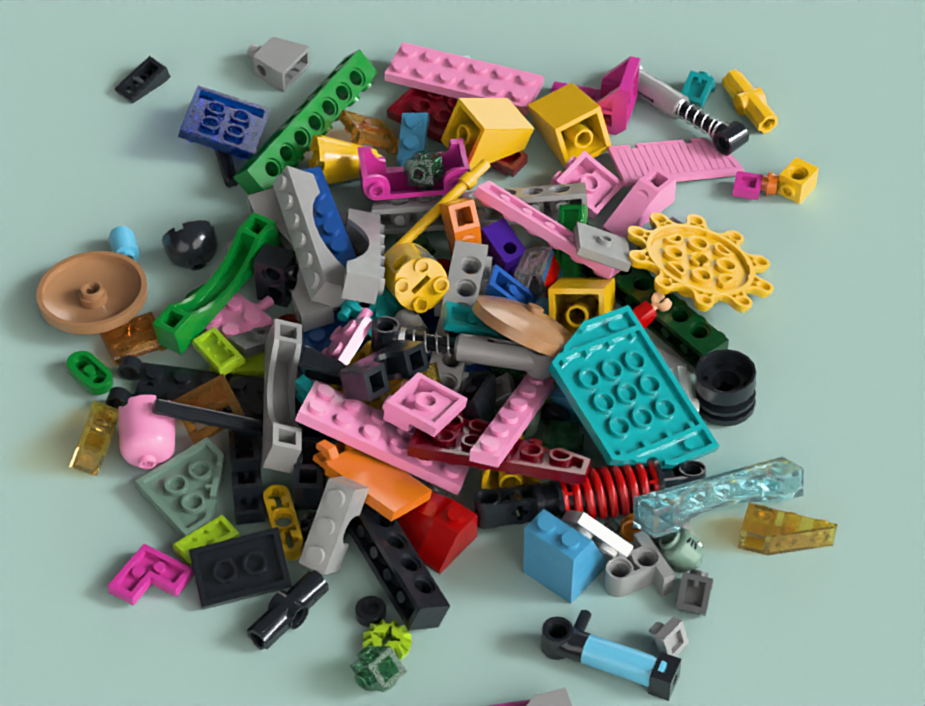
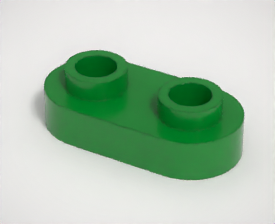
(94, 377)

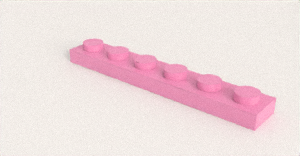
(537, 224)
(511, 421)

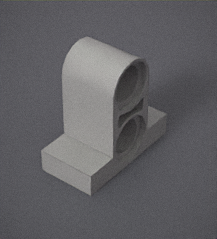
(639, 569)

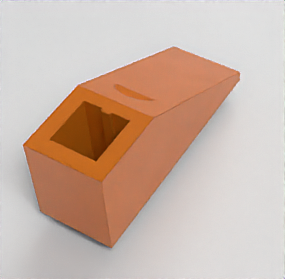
(461, 221)

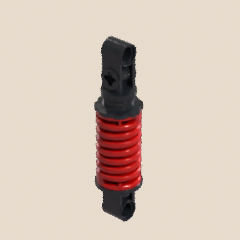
(604, 490)

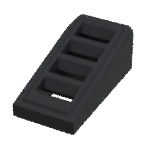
(144, 70)
(320, 367)

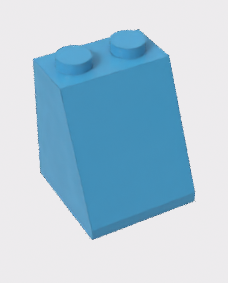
(560, 556)

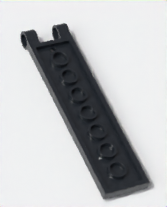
(173, 382)

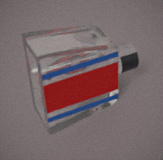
(538, 270)

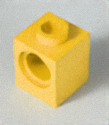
(797, 180)

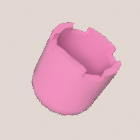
(144, 437)

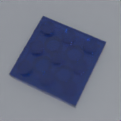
(224, 123)

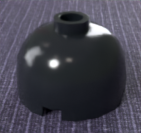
(192, 245)

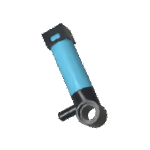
(614, 658)

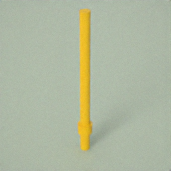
(466, 182)

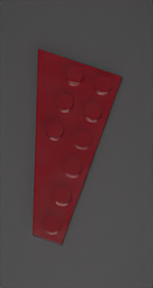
(439, 111)
(525, 457)

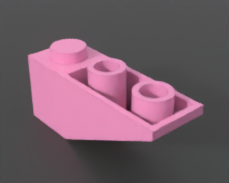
(649, 195)

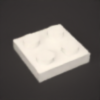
(604, 539)

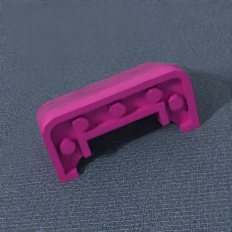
(390, 183)

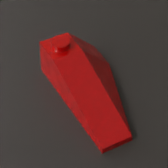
(439, 530)

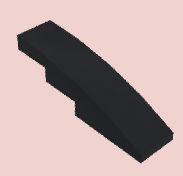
(246, 478)

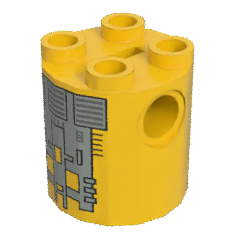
(414, 277)

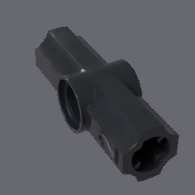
(287, 610)

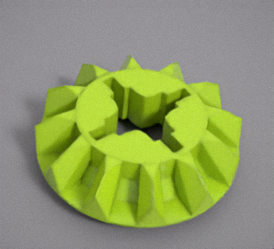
(401, 638)

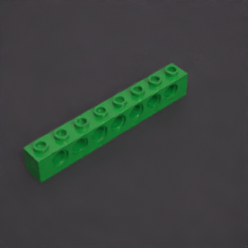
(311, 118)

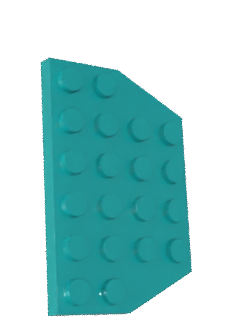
(629, 394)

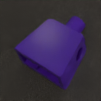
(503, 245)

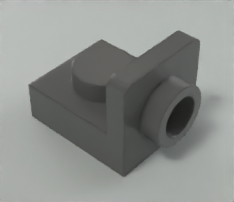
(694, 592)

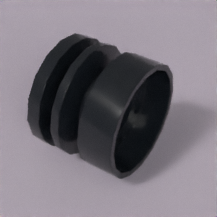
(725, 387)

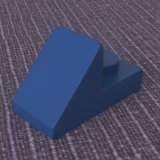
(506, 286)

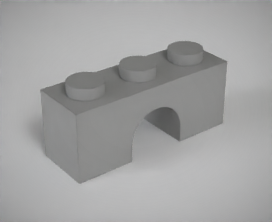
(338, 506)

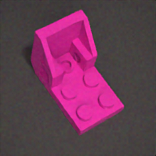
(619, 103)

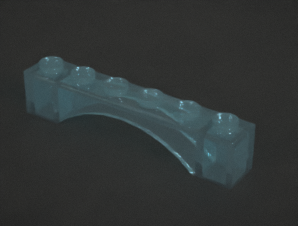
(672, 507)

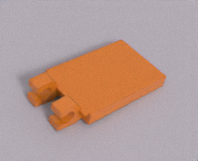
(390, 488)

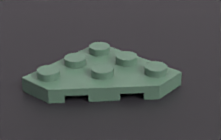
(186, 486)

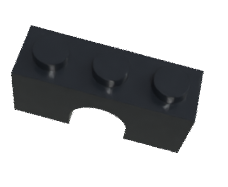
(370, 375)
(308, 476)

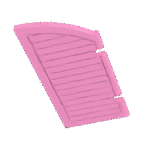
(681, 160)

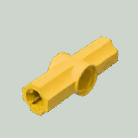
(749, 101)

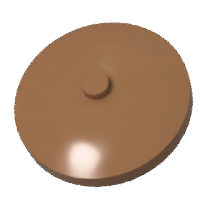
(92, 292)
(522, 323)

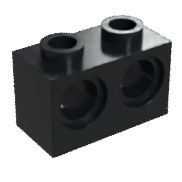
(275, 274)

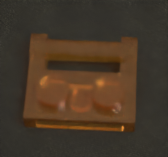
(369, 131)
(132, 338)
(214, 396)

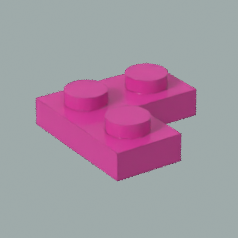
(147, 569)

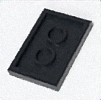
(240, 568)

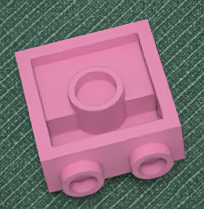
(600, 183)
(423, 405)

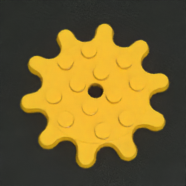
(677, 251)

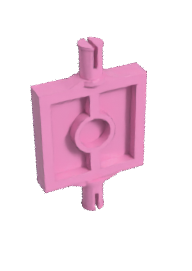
(241, 316)
(348, 339)

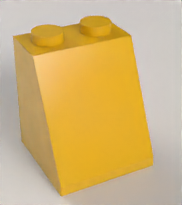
(570, 123)
(488, 128)
(580, 299)

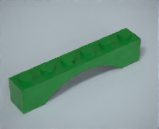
(188, 318)

